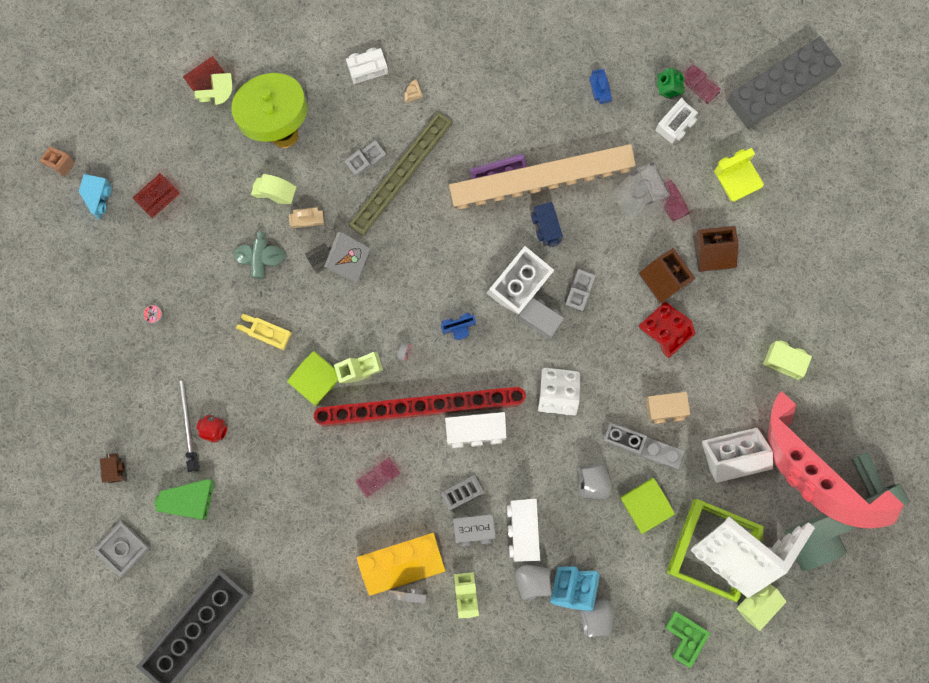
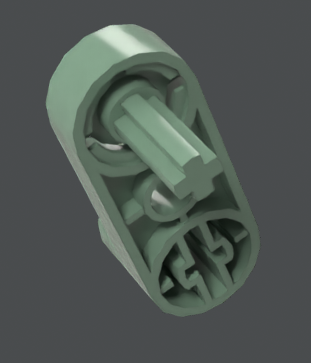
(824, 542)

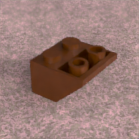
(716, 248)
(667, 275)

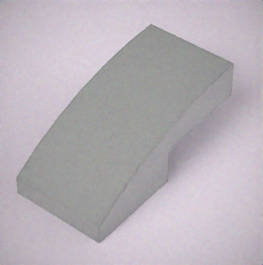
(365, 159)
(580, 290)

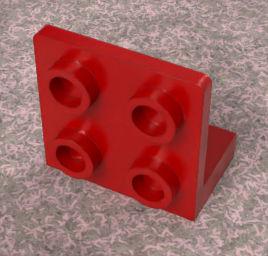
(668, 328)

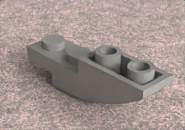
(644, 447)

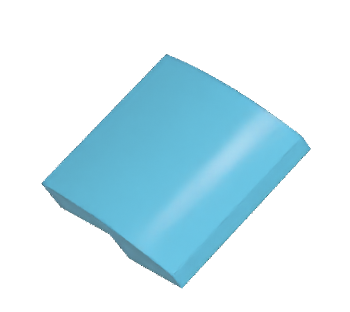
(575, 588)

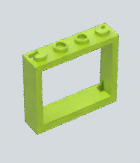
(686, 535)

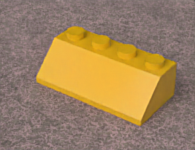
(401, 564)

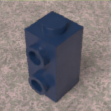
(548, 225)

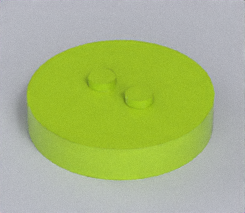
(269, 107)

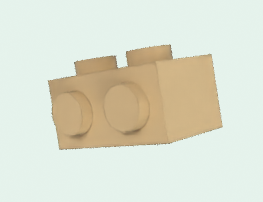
(666, 407)

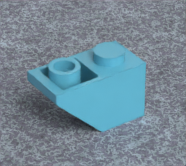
(95, 193)

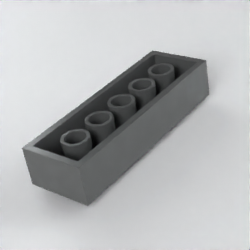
(783, 82)
(195, 629)

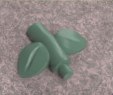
(259, 255)

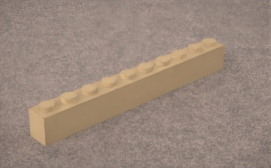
(541, 175)

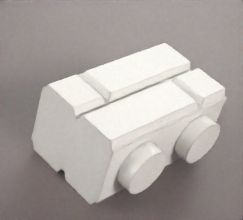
(367, 65)

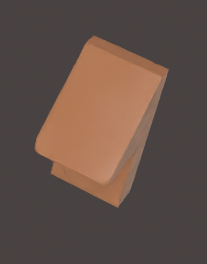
(57, 160)

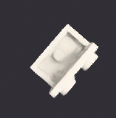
(559, 391)

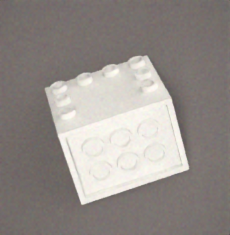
(747, 561)

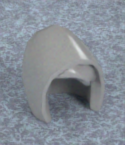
(594, 482)
(533, 581)
(600, 620)

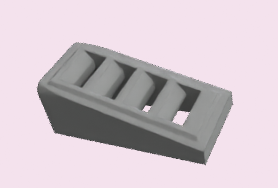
(450, 505)

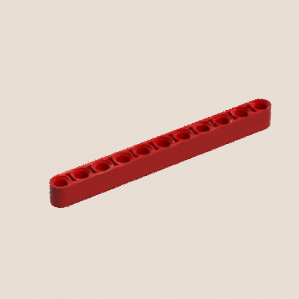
(410, 403)

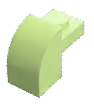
(220, 89)
(274, 189)
(358, 369)
(466, 595)

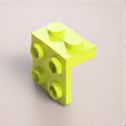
(738, 175)

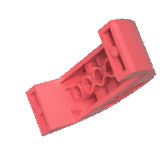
(819, 481)

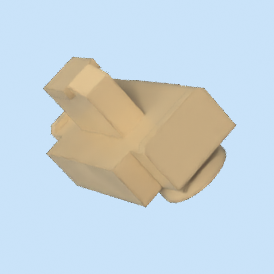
(306, 218)

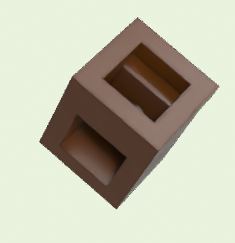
(112, 469)

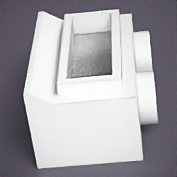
(676, 121)

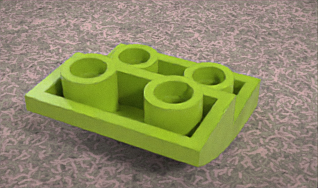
(314, 378)
(647, 505)

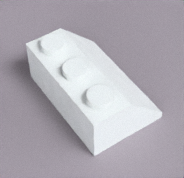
(520, 281)
(476, 429)
(738, 455)
(523, 530)

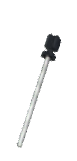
(192, 464)

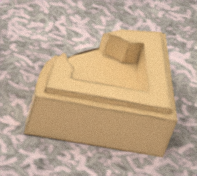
(413, 91)

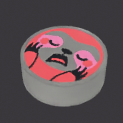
(153, 314)
(404, 351)

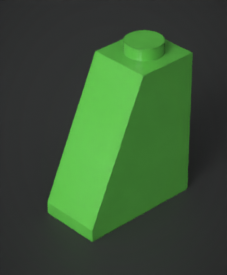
(186, 500)

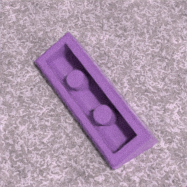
(500, 166)

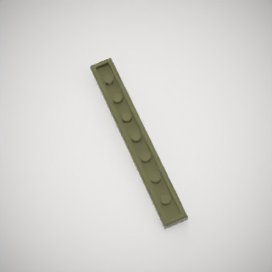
(400, 174)

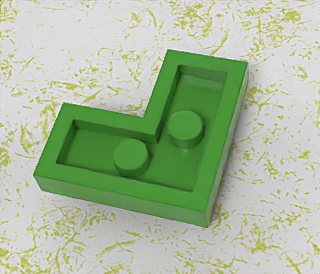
(692, 638)

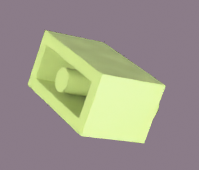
(787, 359)
(761, 606)

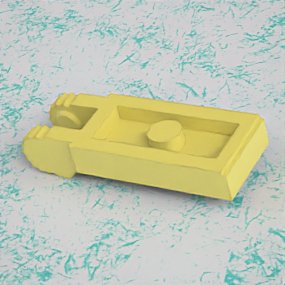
(265, 332)

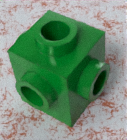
(670, 83)

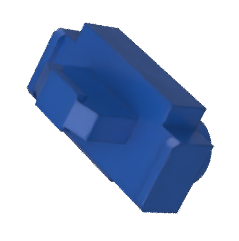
(600, 86)
(458, 327)

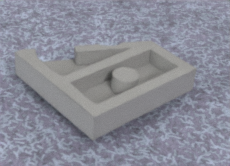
(414, 595)

